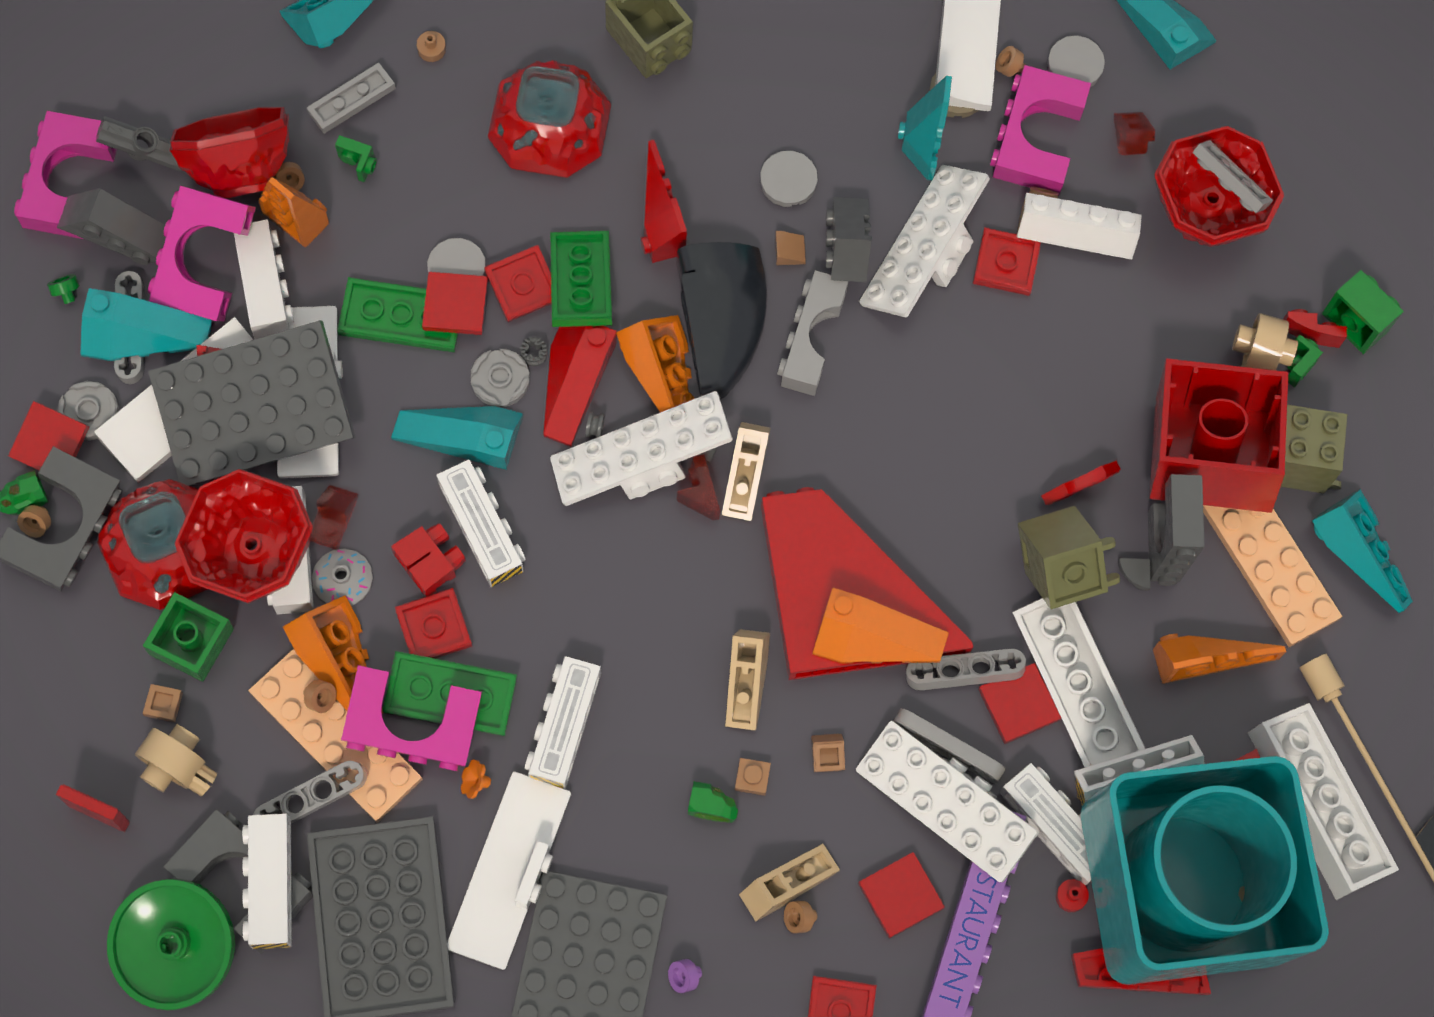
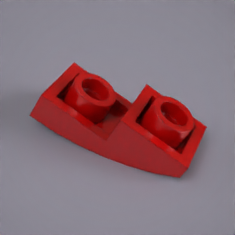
(1306, 325)

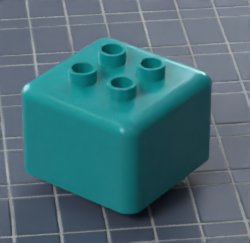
(1170, 867)

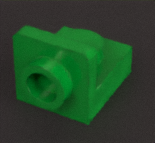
(358, 153)
(1307, 356)

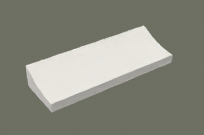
(969, 51)
(137, 431)
(1079, 682)
(1339, 825)

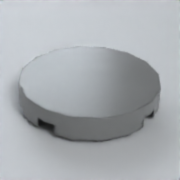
(1077, 59)
(788, 178)
(457, 257)
(500, 377)
(89, 404)

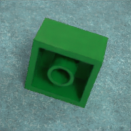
(1364, 310)
(188, 637)

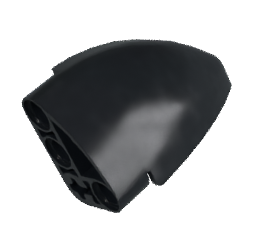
(722, 310)

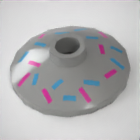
(354, 585)

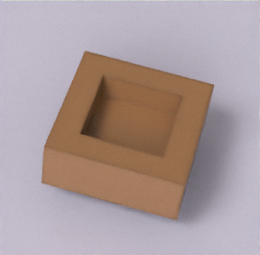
(162, 703)
(752, 776)

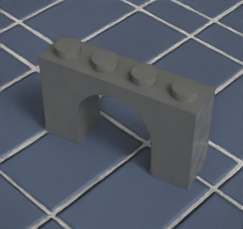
(1176, 529)
(56, 562)
(216, 842)

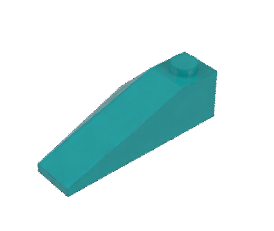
(322, 20)
(1169, 29)
(924, 128)
(129, 326)
(469, 433)
(1352, 536)

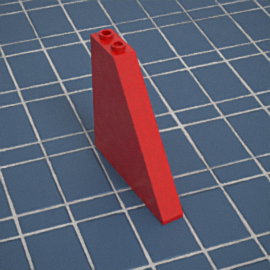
(820, 549)

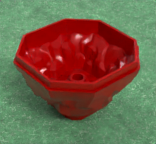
(233, 150)
(1197, 200)
(229, 520)

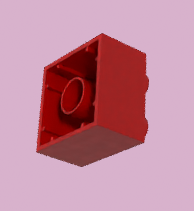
(1222, 427)

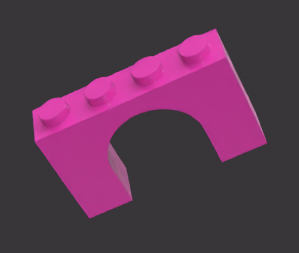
(1036, 93)
(59, 139)
(172, 282)
(366, 726)

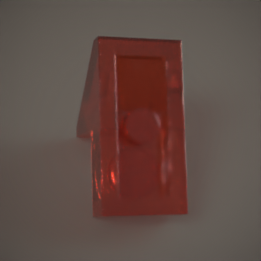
(1133, 133)
(703, 496)
(332, 516)

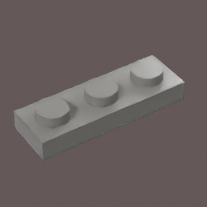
(351, 98)
(1232, 177)

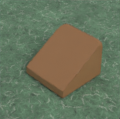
(789, 248)
(828, 752)

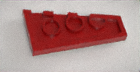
(1092, 973)

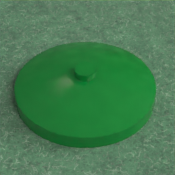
(170, 944)

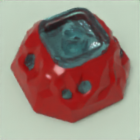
(549, 119)
(142, 563)

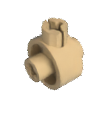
(1265, 343)
(173, 760)

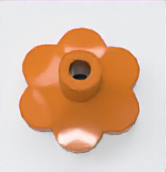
(474, 779)

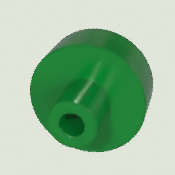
(64, 287)

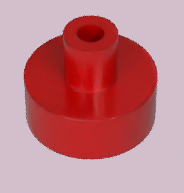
(1067, 900)

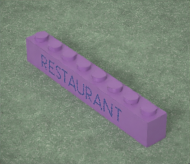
(967, 944)

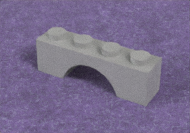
(804, 364)

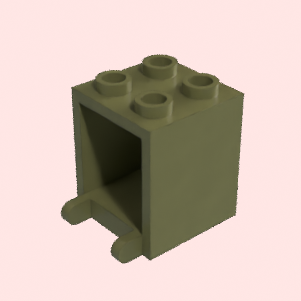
(650, 32)
(1314, 449)
(1065, 557)

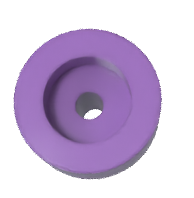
(684, 975)

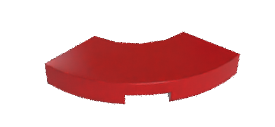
(1087, 480)

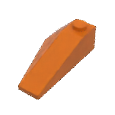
(293, 211)
(657, 359)
(870, 632)
(330, 645)
(1197, 656)

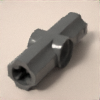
(125, 137)

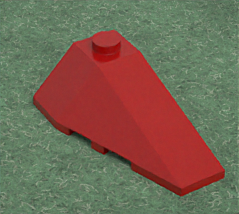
(664, 222)
(574, 373)

